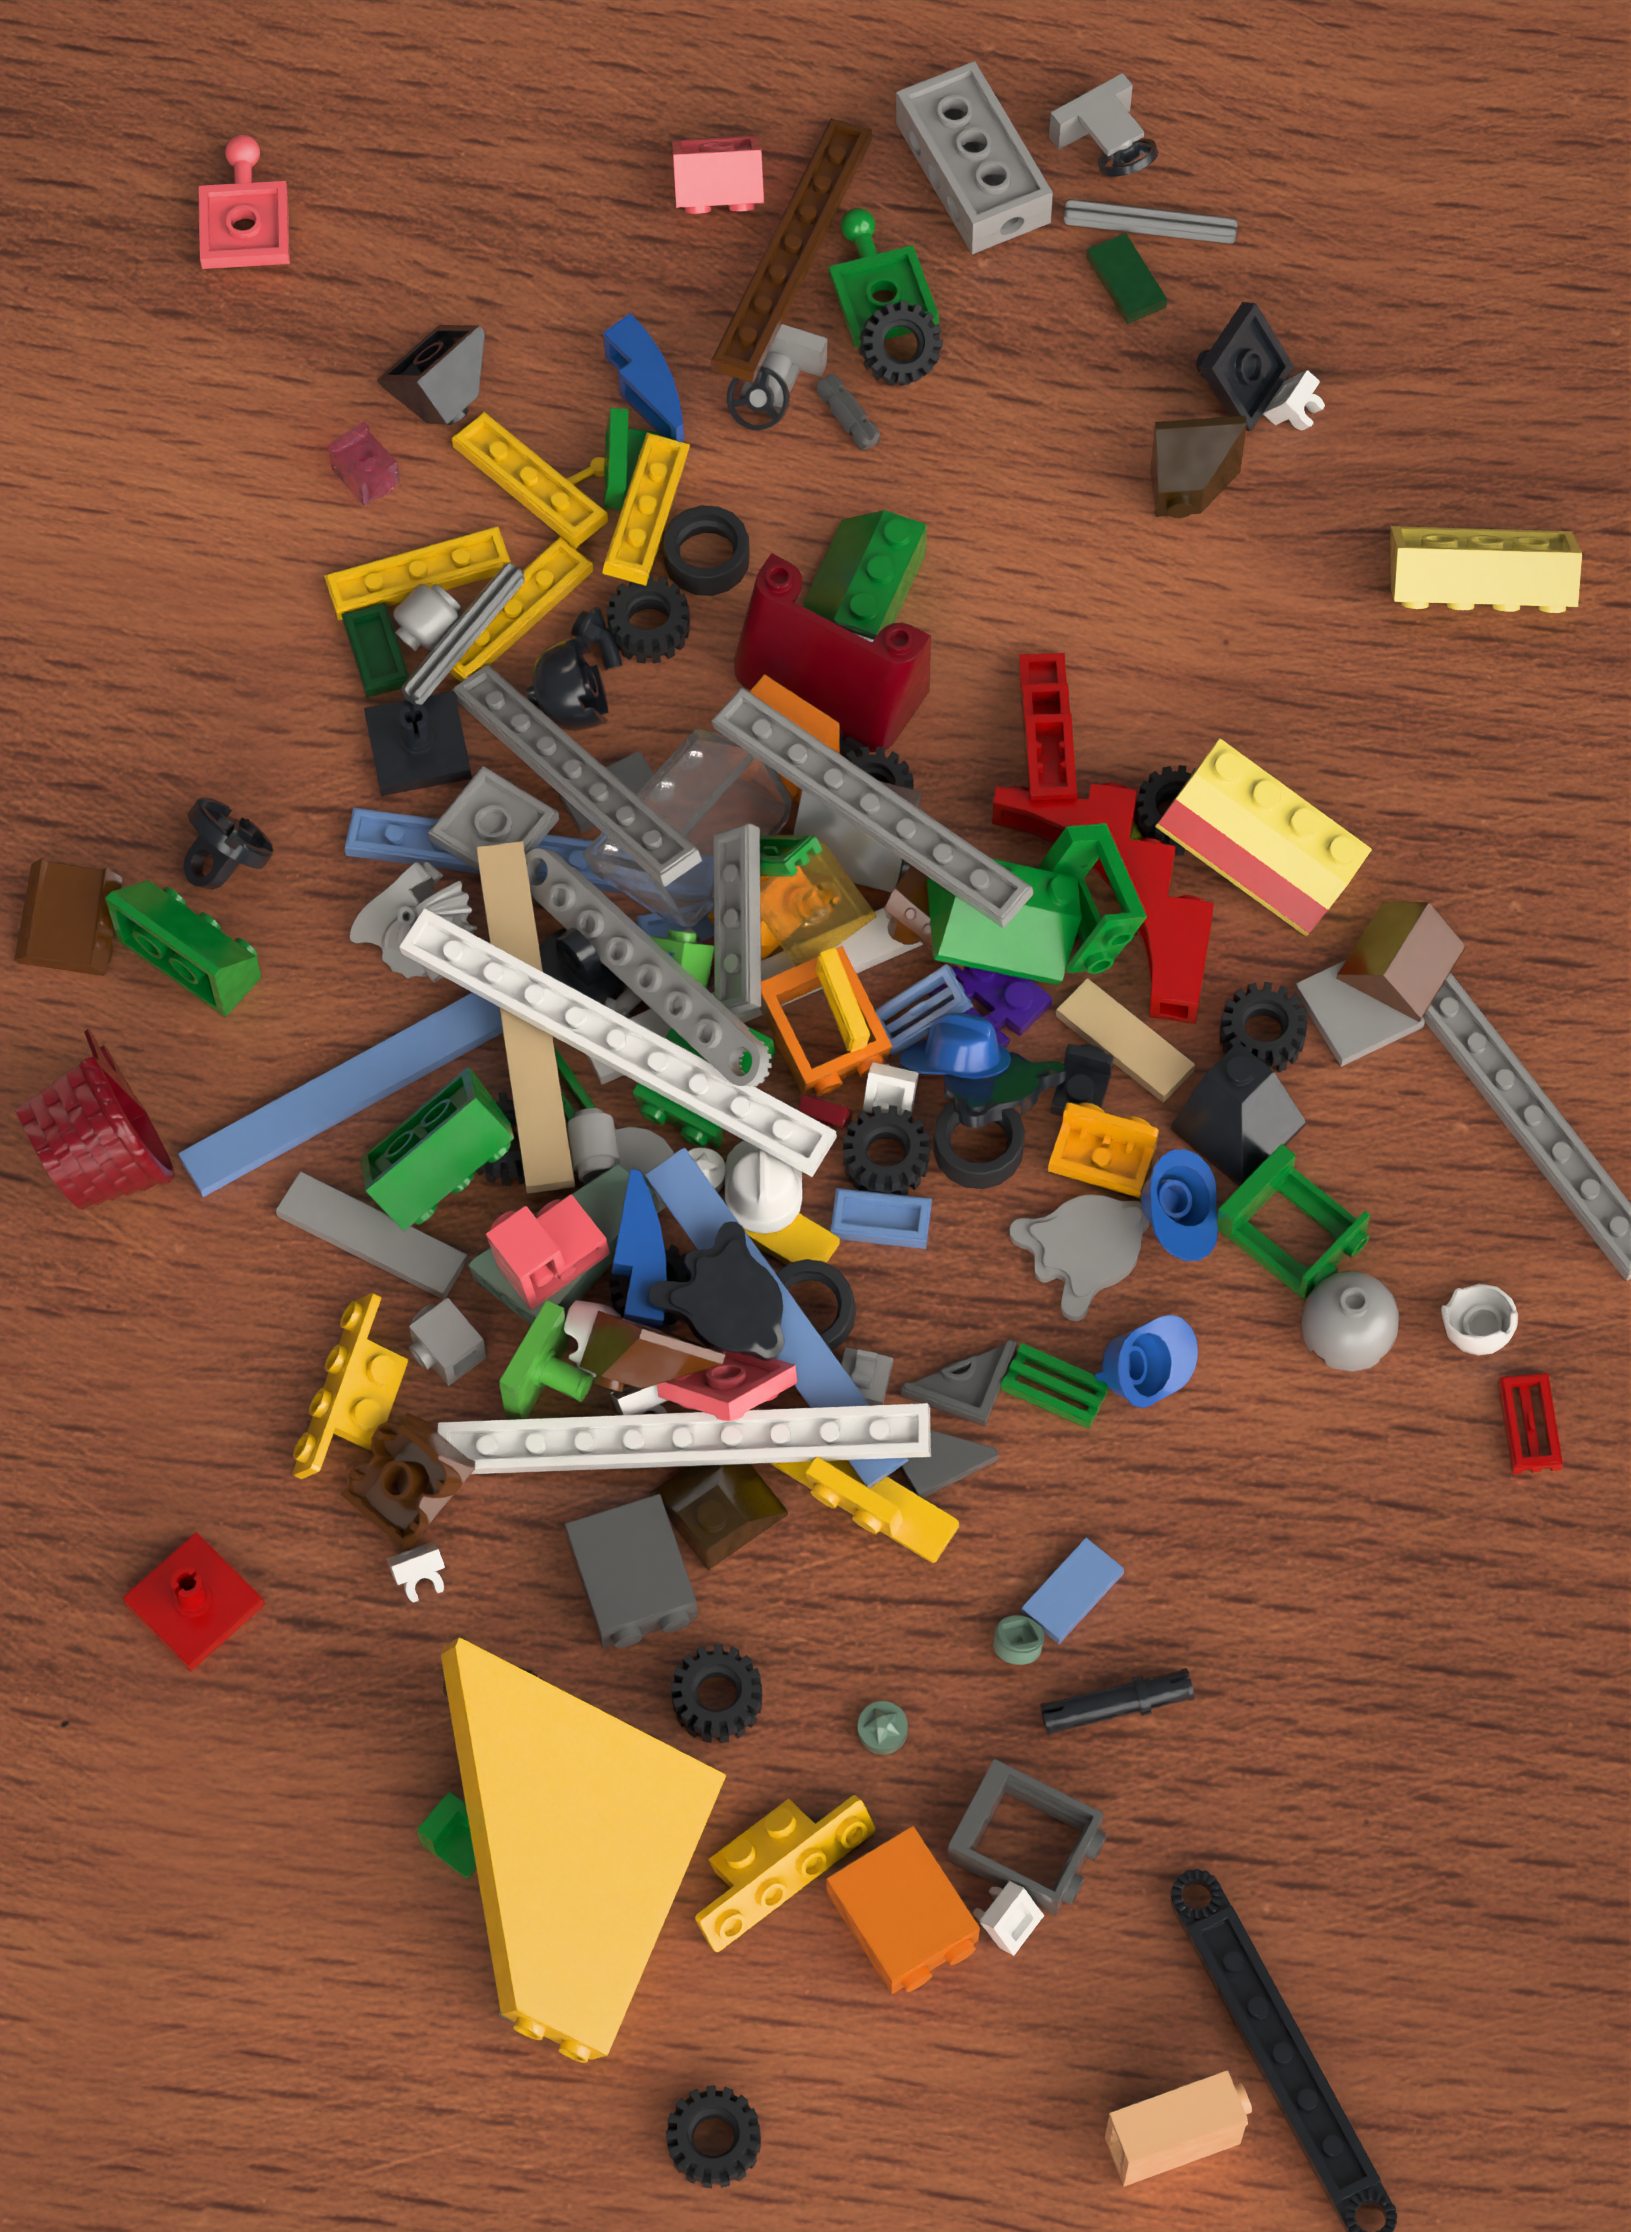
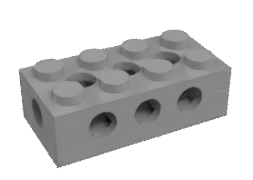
(973, 157)

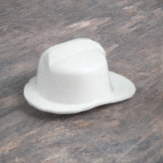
(761, 1189)

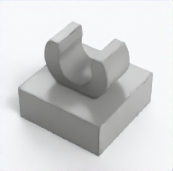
(869, 1373)

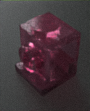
(363, 464)

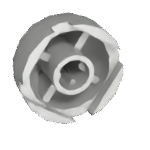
(1350, 1320)

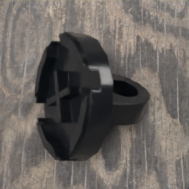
(227, 842)
(574, 961)

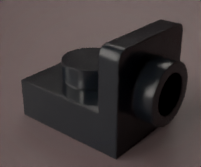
(1086, 1077)

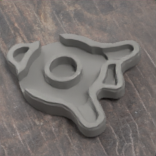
(1084, 1244)

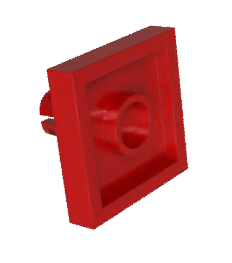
(193, 1601)

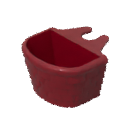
(95, 1133)

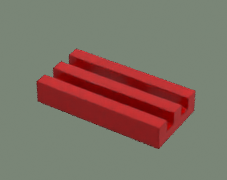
(1534, 1461)

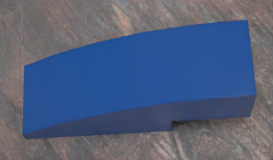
(644, 377)
(640, 1251)

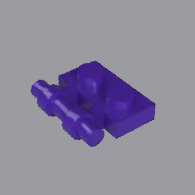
(1009, 999)

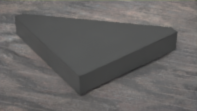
(965, 1387)
(949, 1462)

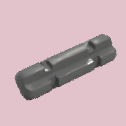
(848, 412)

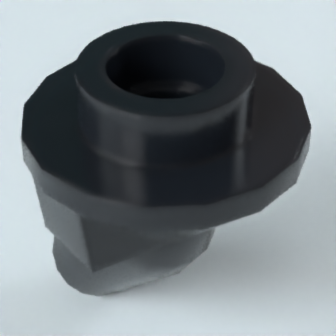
(593, 631)

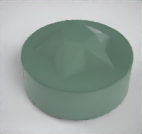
(1018, 1640)
(882, 1727)

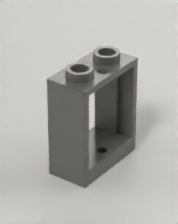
(1006, 1780)

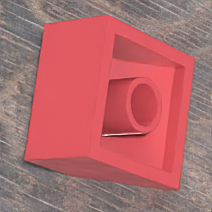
(718, 173)

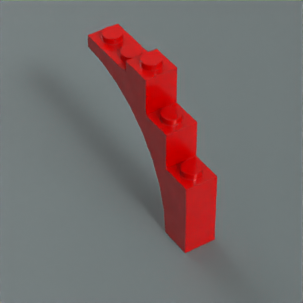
(1175, 927)

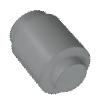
(592, 1143)

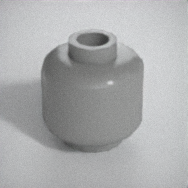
(425, 616)

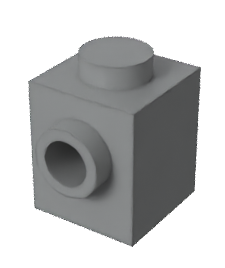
(445, 1341)

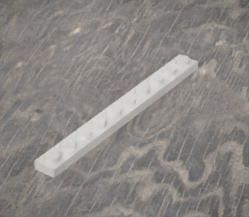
(617, 1042)
(693, 1438)

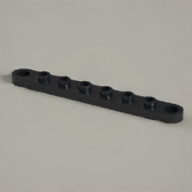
(1281, 2053)

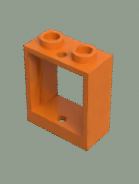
(827, 1076)

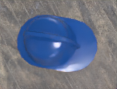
(958, 1047)
(1182, 1205)
(1150, 1360)

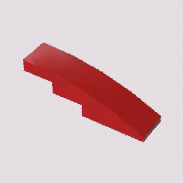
(1047, 726)

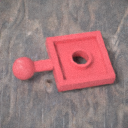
(227, 203)
(730, 1387)

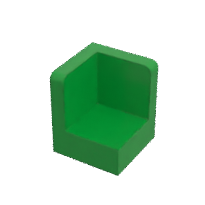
(449, 1836)

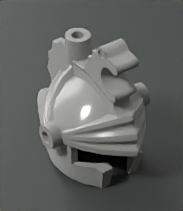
(394, 911)

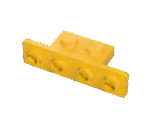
(356, 1392)
(881, 1508)
(776, 1862)

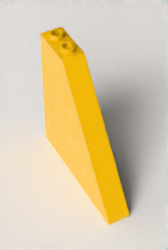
(573, 1844)

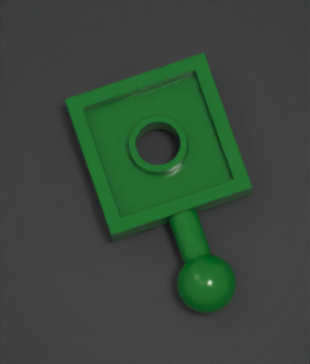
(891, 271)

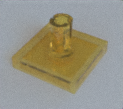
(813, 907)

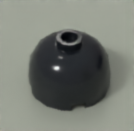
(568, 687)

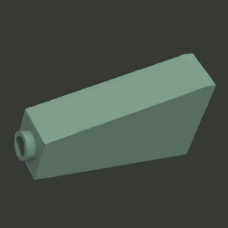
(604, 1204)

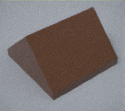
(1403, 957)

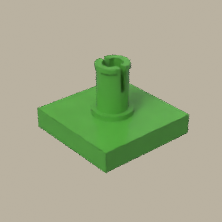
(540, 1364)

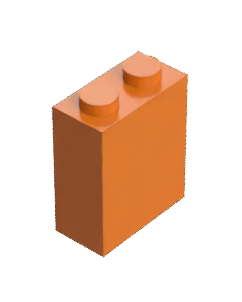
(903, 1911)

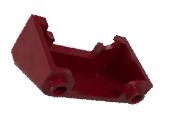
(854, 681)

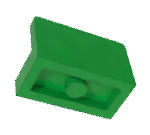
(620, 457)

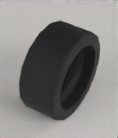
(706, 580)
(978, 1174)
(833, 1278)

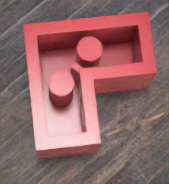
(546, 1251)

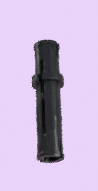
(1126, 1699)

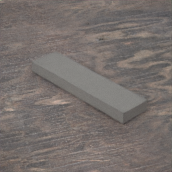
(737, 918)
(372, 1235)

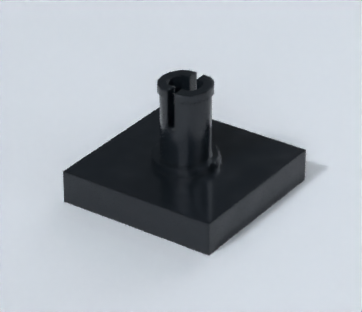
(1245, 364)
(417, 744)

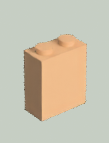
(1177, 2127)

